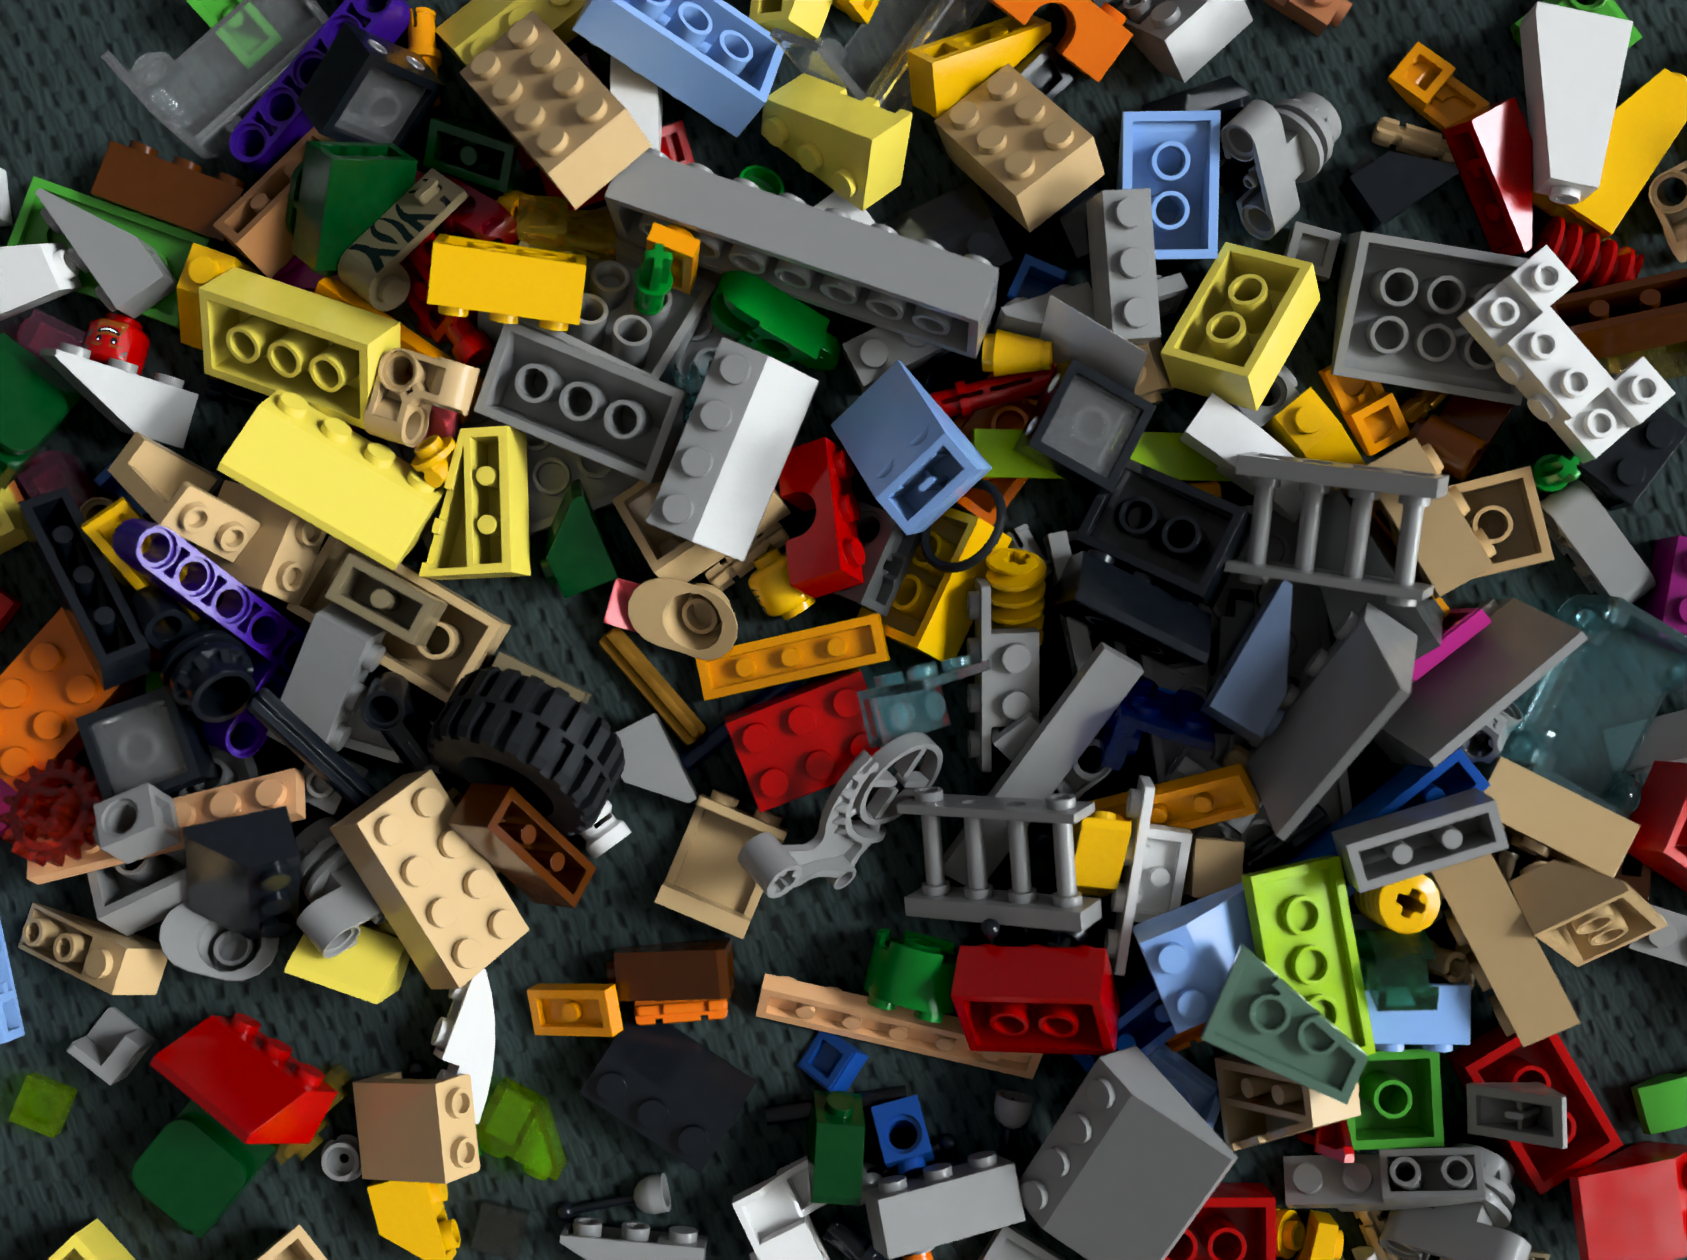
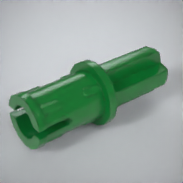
(653, 280)
(1554, 472)

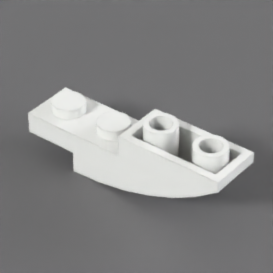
(468, 1037)

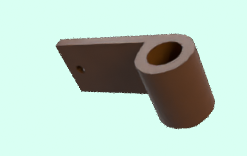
(1461, 432)

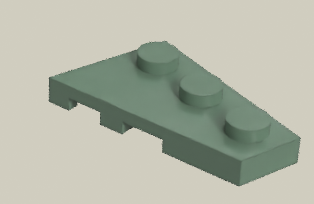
(1281, 1031)

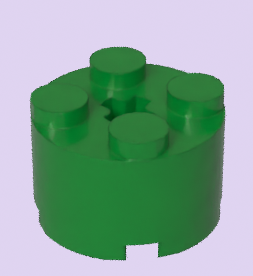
(912, 974)

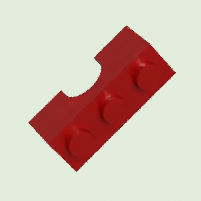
(830, 551)

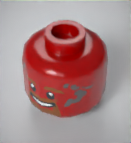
(117, 338)

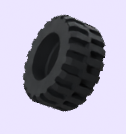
(529, 738)

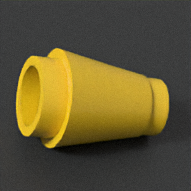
(1015, 353)

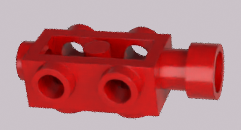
(469, 345)

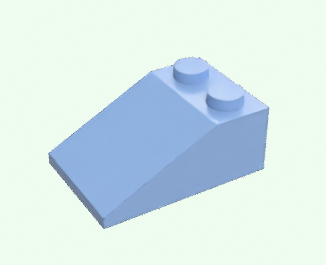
(1180, 163)
(1193, 951)

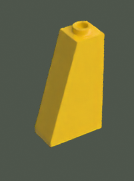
(1637, 142)

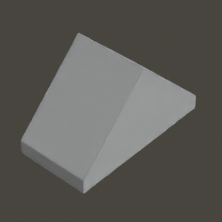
(1517, 1112)

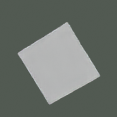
(1091, 344)

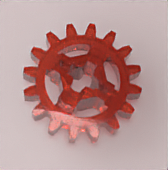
(52, 812)

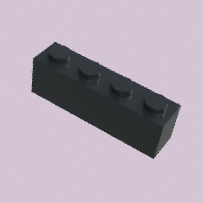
(85, 588)

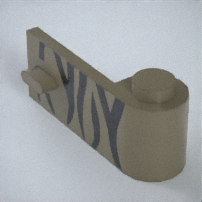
(373, 261)

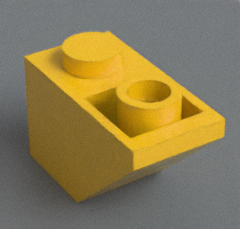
(1100, 852)
(415, 1217)

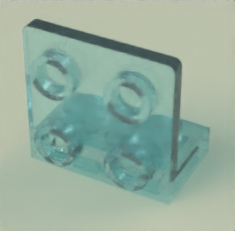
(912, 702)

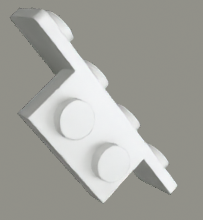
(1151, 873)

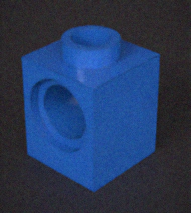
(896, 1115)

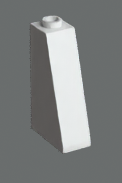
(1571, 95)
(34, 276)

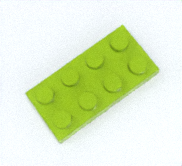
(1309, 940)

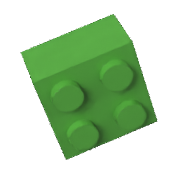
(1399, 1101)

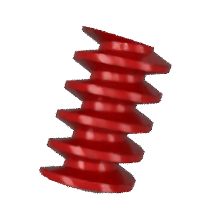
(1587, 257)

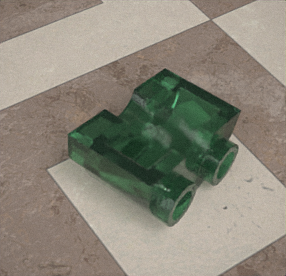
(1396, 969)

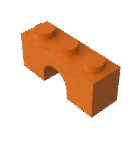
(1091, 34)

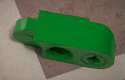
(772, 322)

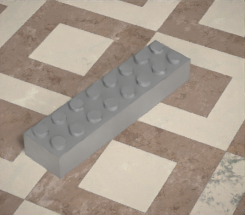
(811, 251)

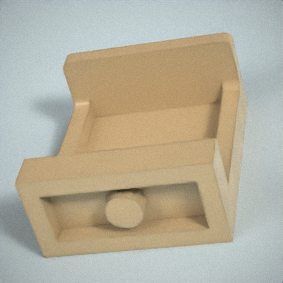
(178, 497)
(278, 553)
(706, 872)
(416, 1128)

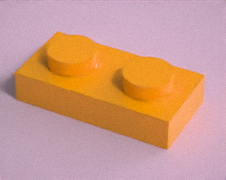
(684, 250)
(575, 1009)

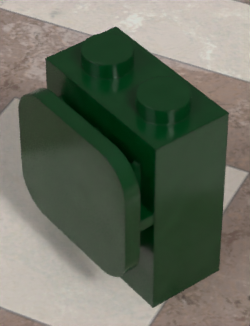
(341, 195)
(32, 407)
(197, 1170)

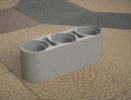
(1595, 544)

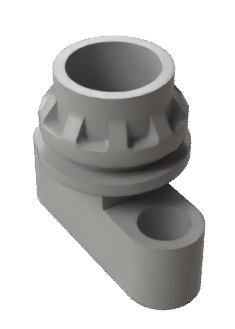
(1288, 148)
(334, 890)
(1463, 1229)

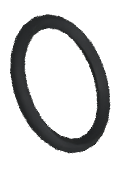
(985, 550)

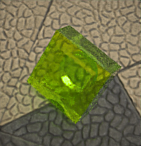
(43, 1104)

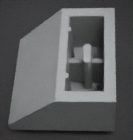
(1183, 33)

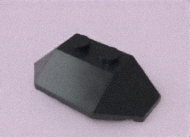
(973, 224)

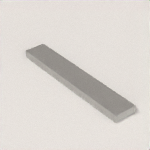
(1053, 748)

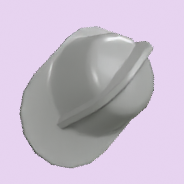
(212, 949)

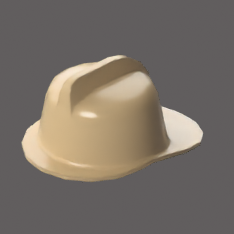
(684, 617)

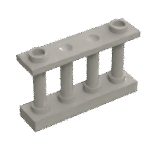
(1364, 486)
(978, 901)

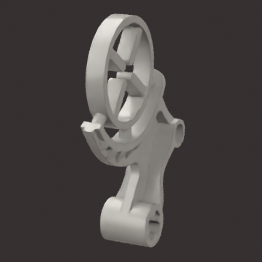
(839, 838)

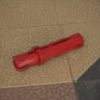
(990, 392)

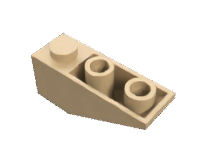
(94, 951)

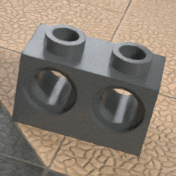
(886, 560)

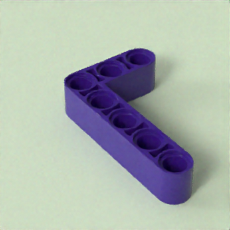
(267, 118)
(236, 615)

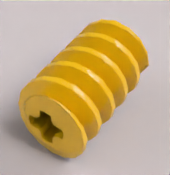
(1016, 589)
(1411, 912)

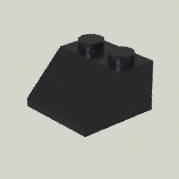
(1222, 95)

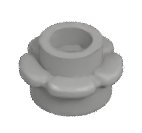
(331, 1158)

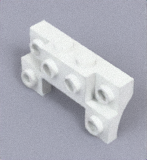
(1553, 366)
(778, 1216)

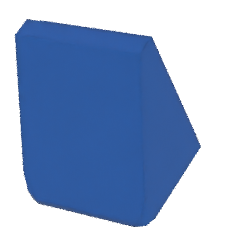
(832, 1061)

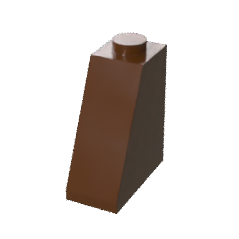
(673, 971)

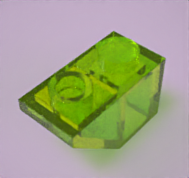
(522, 1127)

